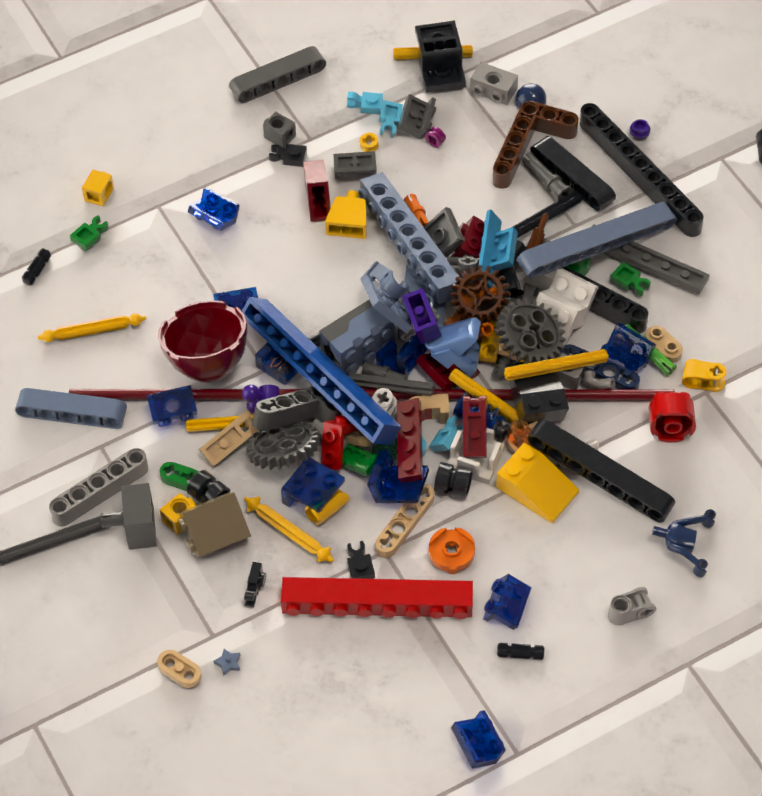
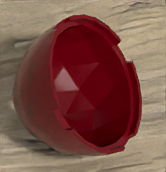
(204, 340)

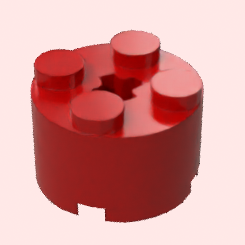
(672, 416)

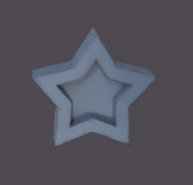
(228, 661)

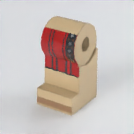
(434, 407)

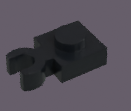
(291, 155)
(359, 564)
(255, 580)

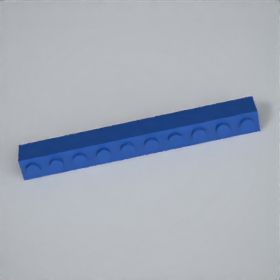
(321, 371)

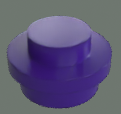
(639, 129)

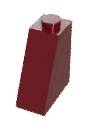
(317, 189)

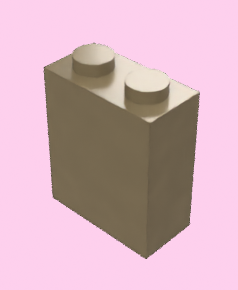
(214, 524)

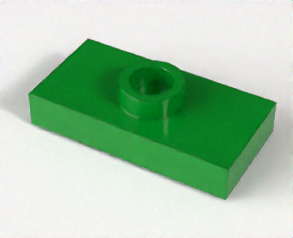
(358, 460)

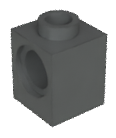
(279, 129)

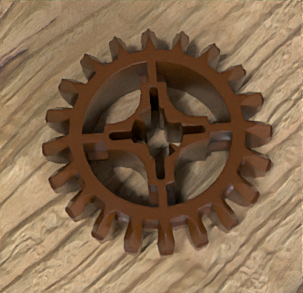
(470, 291)

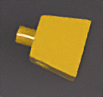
(347, 216)

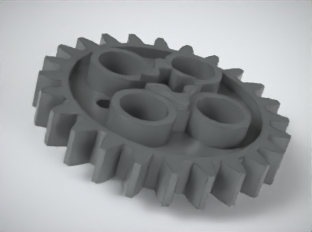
(530, 331)
(283, 445)

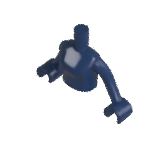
(682, 539)

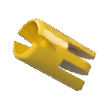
(335, 503)

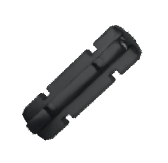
(36, 266)
(520, 651)

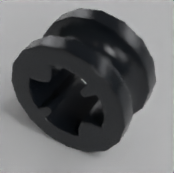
(500, 431)

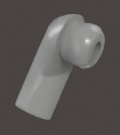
(590, 380)

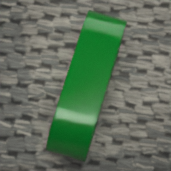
(180, 476)

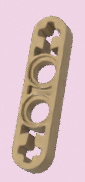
(406, 521)

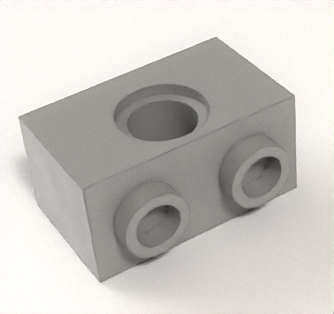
(494, 83)

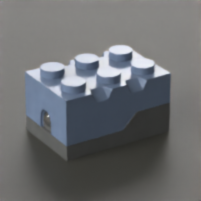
(356, 337)

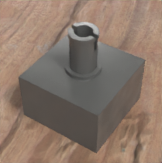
(135, 516)

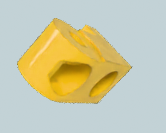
(489, 347)

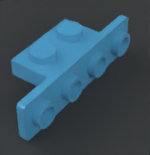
(497, 245)

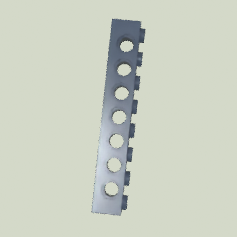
(409, 236)

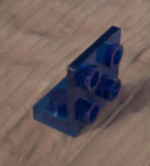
(385, 483)
(311, 485)

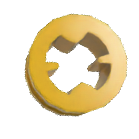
(369, 137)

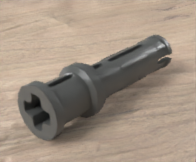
(552, 182)

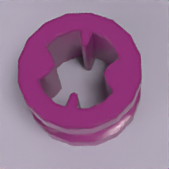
(435, 137)

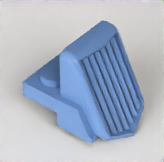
(457, 345)

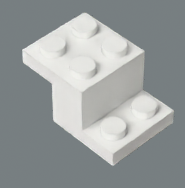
(569, 299)

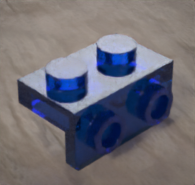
(215, 209)
(507, 601)
(479, 740)

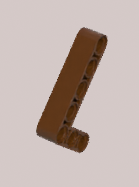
(530, 118)

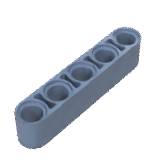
(71, 408)

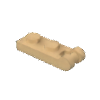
(228, 439)

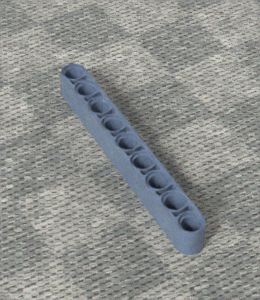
(596, 239)

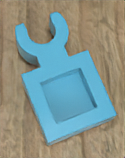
(390, 116)

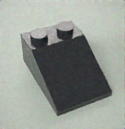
(539, 397)

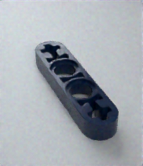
(626, 373)

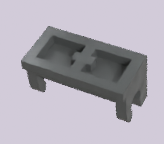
(355, 163)

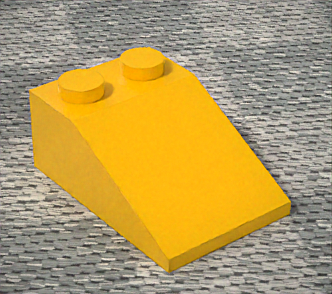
(536, 483)

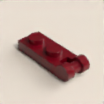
(475, 428)

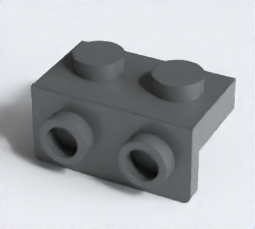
(417, 116)

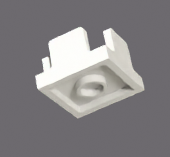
(482, 468)

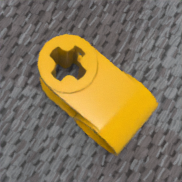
(702, 375)

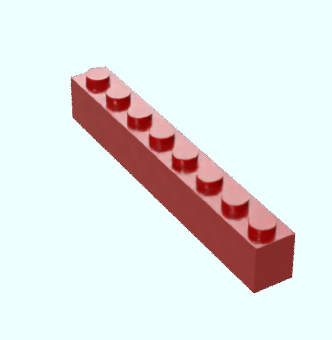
(377, 597)

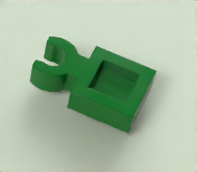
(87, 234)
(628, 277)

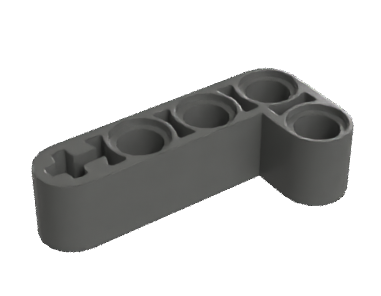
(293, 408)

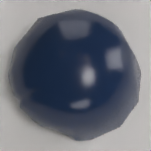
(530, 92)

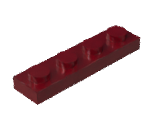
(410, 440)

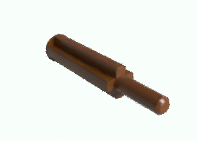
(538, 233)

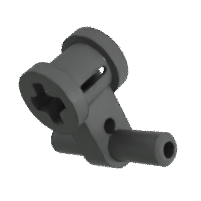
(464, 264)

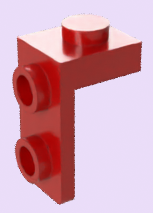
(333, 441)

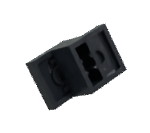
(440, 56)

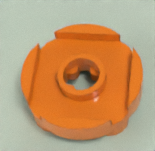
(451, 562)

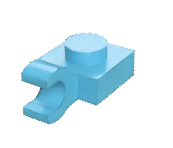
(368, 102)
(445, 437)

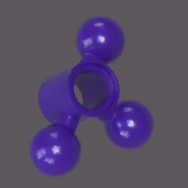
(253, 395)

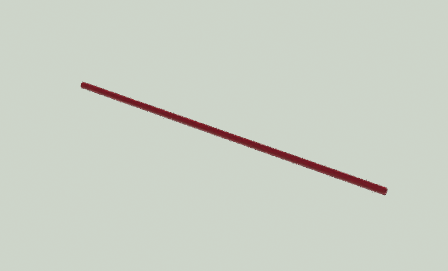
(453, 394)

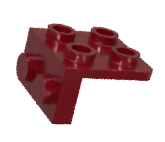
(473, 234)

